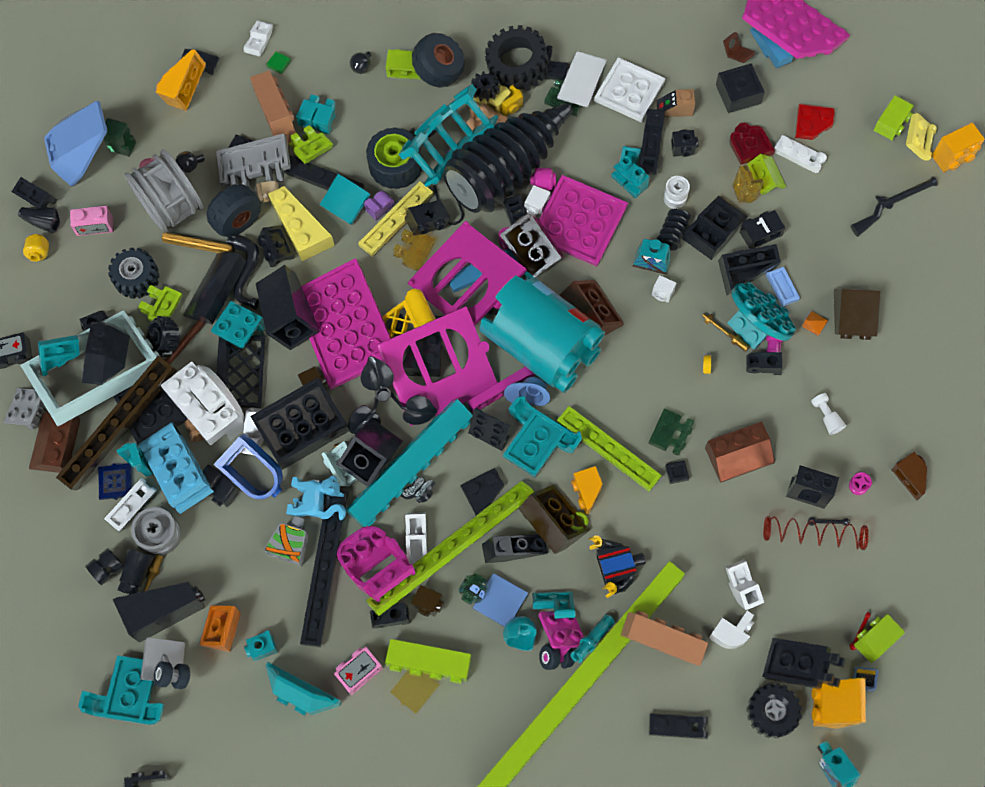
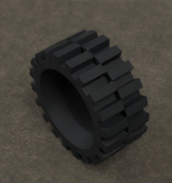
(523, 75)

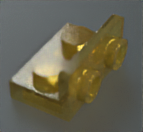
(745, 187)

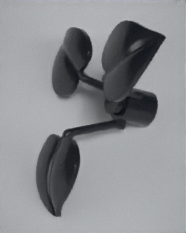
(378, 377)

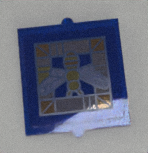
(114, 481)

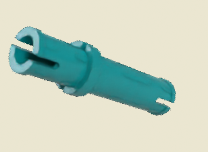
(588, 643)

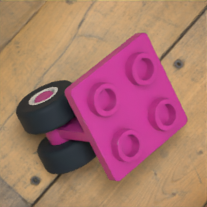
(562, 635)

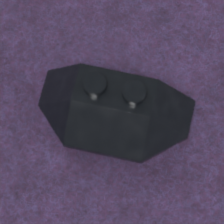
(104, 352)

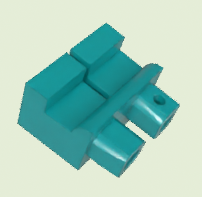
(316, 115)
(630, 176)

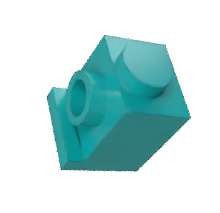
(268, 646)

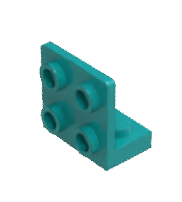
(237, 324)

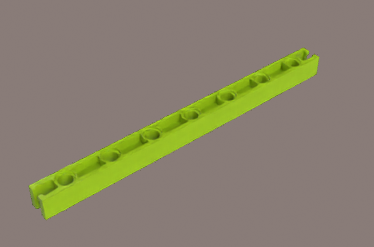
(579, 682)

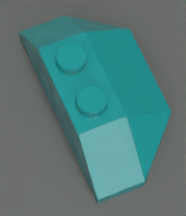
(298, 692)

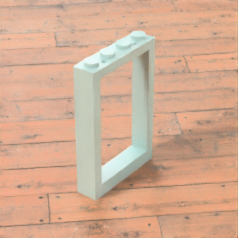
(102, 392)

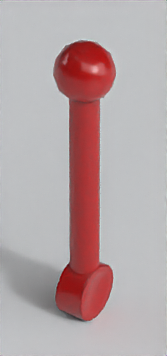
(866, 617)

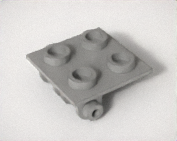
(25, 409)

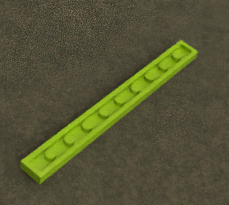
(454, 545)

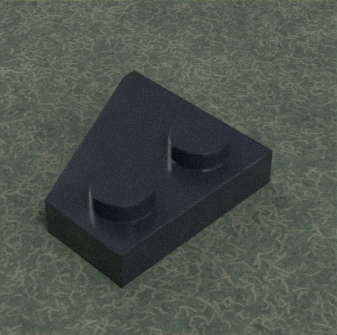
(482, 490)

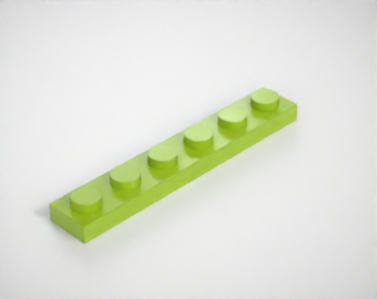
(610, 449)

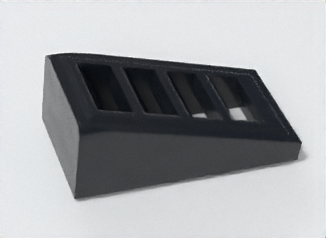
(513, 204)

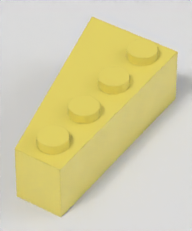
(301, 227)

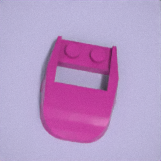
(366, 550)

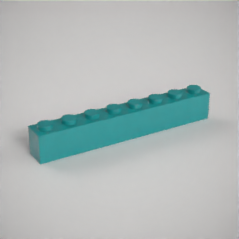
(409, 463)

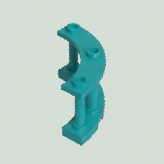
(434, 122)

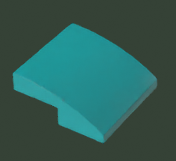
(344, 199)

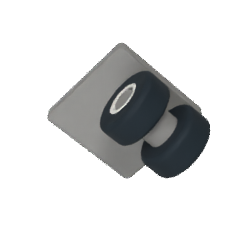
(165, 663)

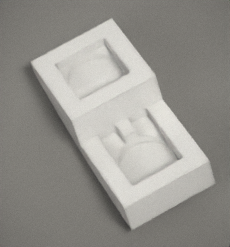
(259, 38)

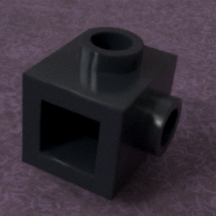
(684, 143)

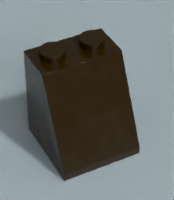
(856, 313)

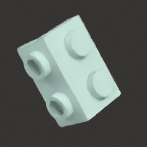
(331, 459)

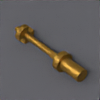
(735, 339)
(153, 570)

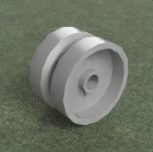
(156, 531)

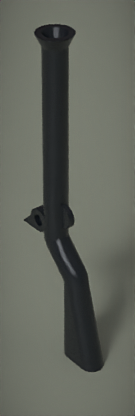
(862, 225)

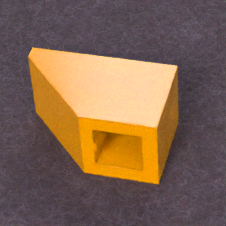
(588, 486)

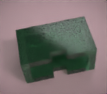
(119, 138)

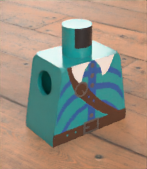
(652, 256)
(839, 774)

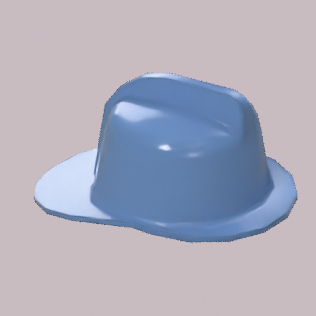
(531, 388)

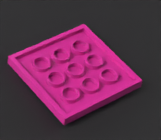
(581, 219)

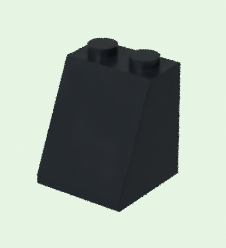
(369, 452)

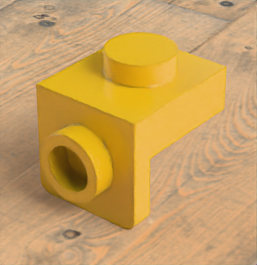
(513, 103)

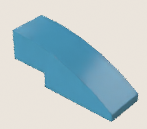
(770, 49)

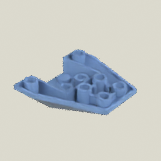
(75, 141)

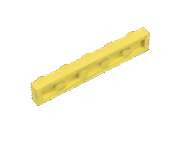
(394, 219)

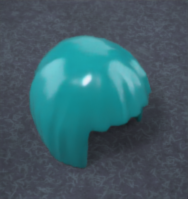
(520, 633)

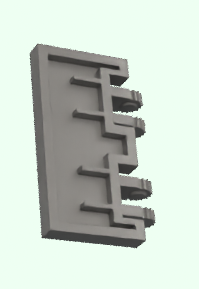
(249, 159)

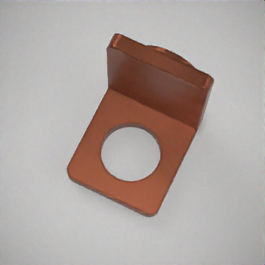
(737, 52)

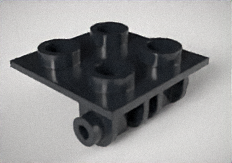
(489, 429)

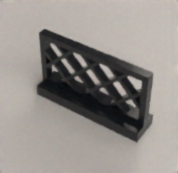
(223, 369)

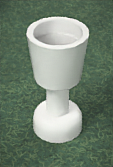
(831, 420)

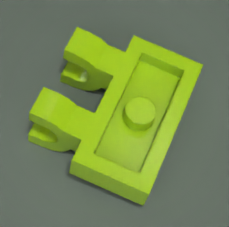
(313, 147)
(165, 305)

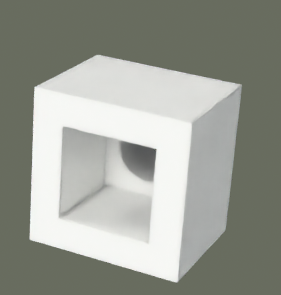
(663, 289)

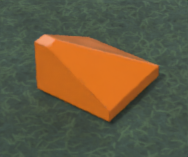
(814, 323)

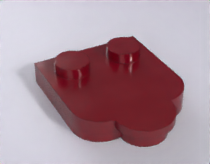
(750, 142)

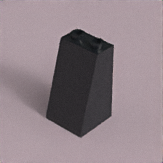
(285, 308)
(158, 609)

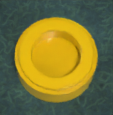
(707, 364)

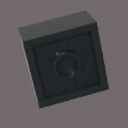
(740, 88)

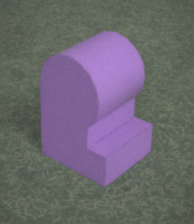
(379, 205)

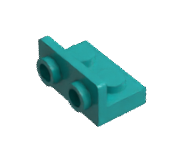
(134, 455)

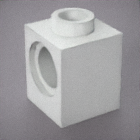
(537, 201)

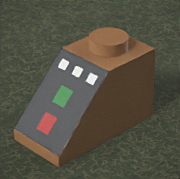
(677, 103)

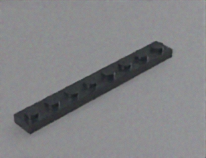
(306, 172)
(323, 574)

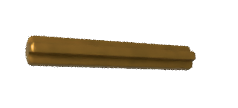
(196, 243)

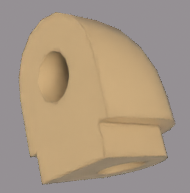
(264, 188)

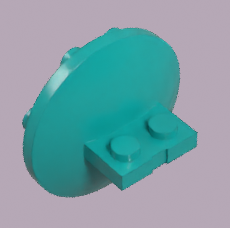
(758, 316)

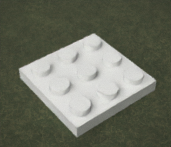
(629, 89)

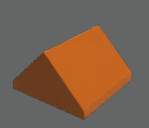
(220, 627)

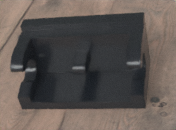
(33, 194)

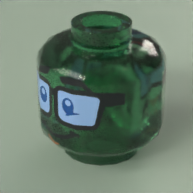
(473, 588)

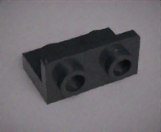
(275, 244)

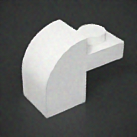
(742, 586)
(732, 637)

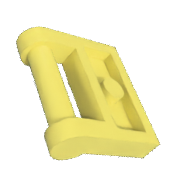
(916, 136)

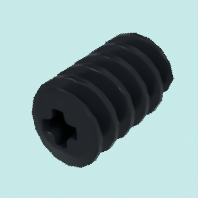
(673, 228)

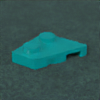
(57, 352)

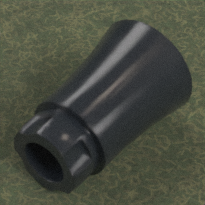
(134, 571)

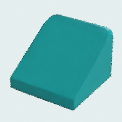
(632, 153)

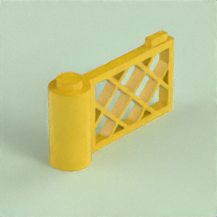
(416, 310)

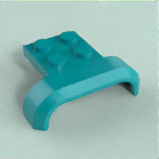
(537, 438)
(127, 696)

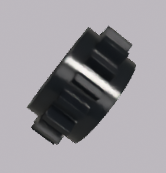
(163, 335)

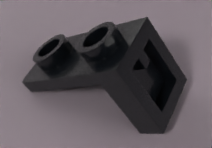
(140, 778)

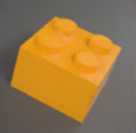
(958, 147)

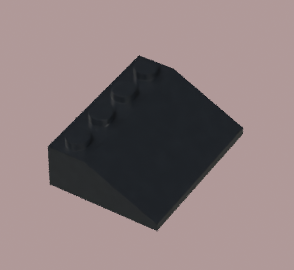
(300, 423)

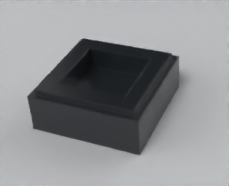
(677, 472)

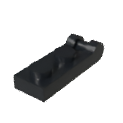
(677, 726)

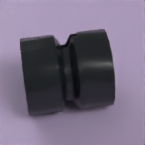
(104, 566)

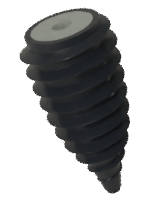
(502, 158)

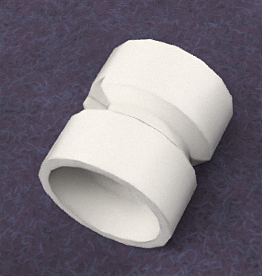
(676, 192)

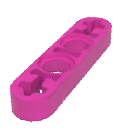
(497, 391)

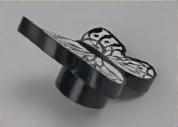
(420, 490)

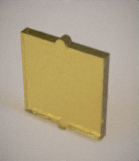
(414, 690)

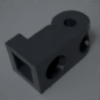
(764, 363)
(395, 615)

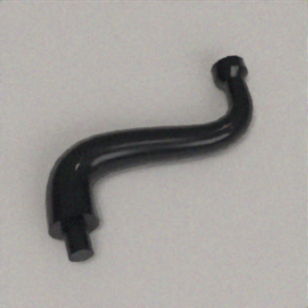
(252, 257)

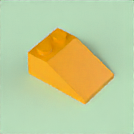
(181, 81)
(839, 706)

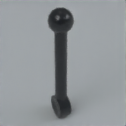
(845, 521)

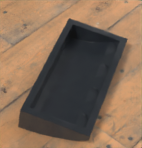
(215, 287)

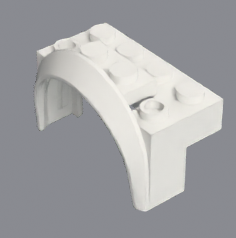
(212, 395)

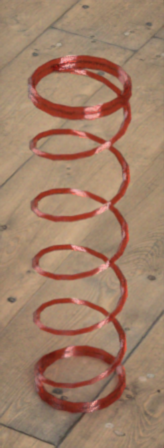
(767, 531)

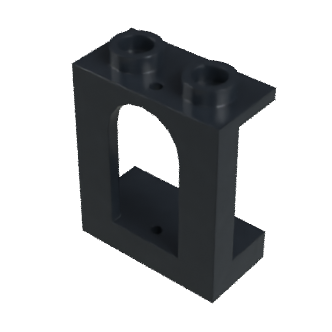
(815, 485)

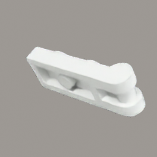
(800, 154)
(130, 505)

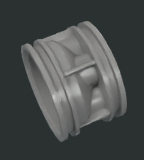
(164, 191)

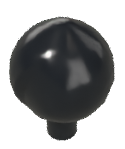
(360, 62)
(188, 161)

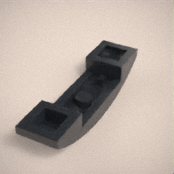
(651, 141)

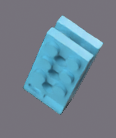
(175, 468)

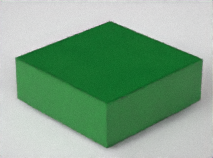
(278, 62)

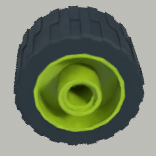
(386, 164)

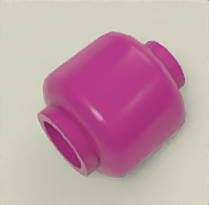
(543, 178)

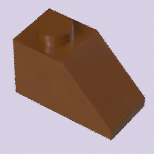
(912, 474)

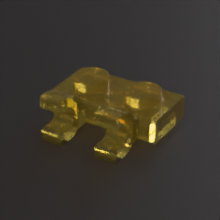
(417, 253)

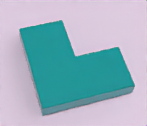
(561, 602)

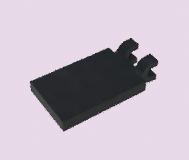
(801, 664)

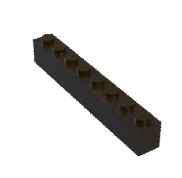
(116, 424)

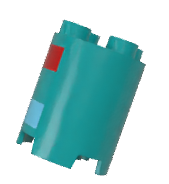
(543, 331)

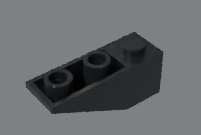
(513, 548)

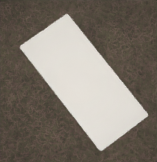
(581, 79)

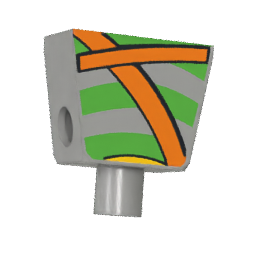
(289, 542)

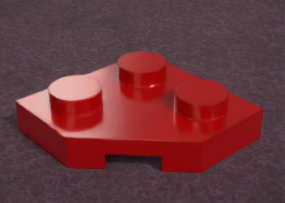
(813, 121)

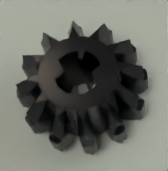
(486, 85)

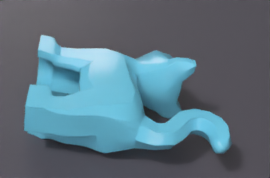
(313, 498)

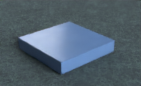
(501, 600)

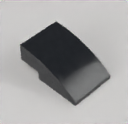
(714, 227)

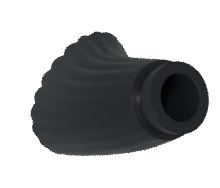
(44, 219)

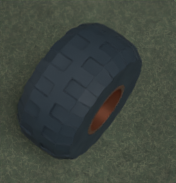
(438, 60)
(233, 210)

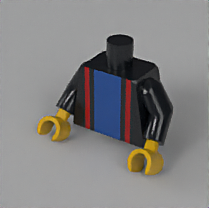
(616, 564)

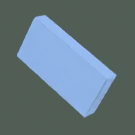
(782, 286)

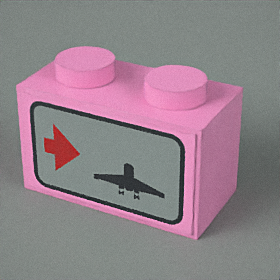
(91, 220)
(357, 670)

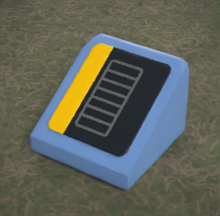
(870, 676)

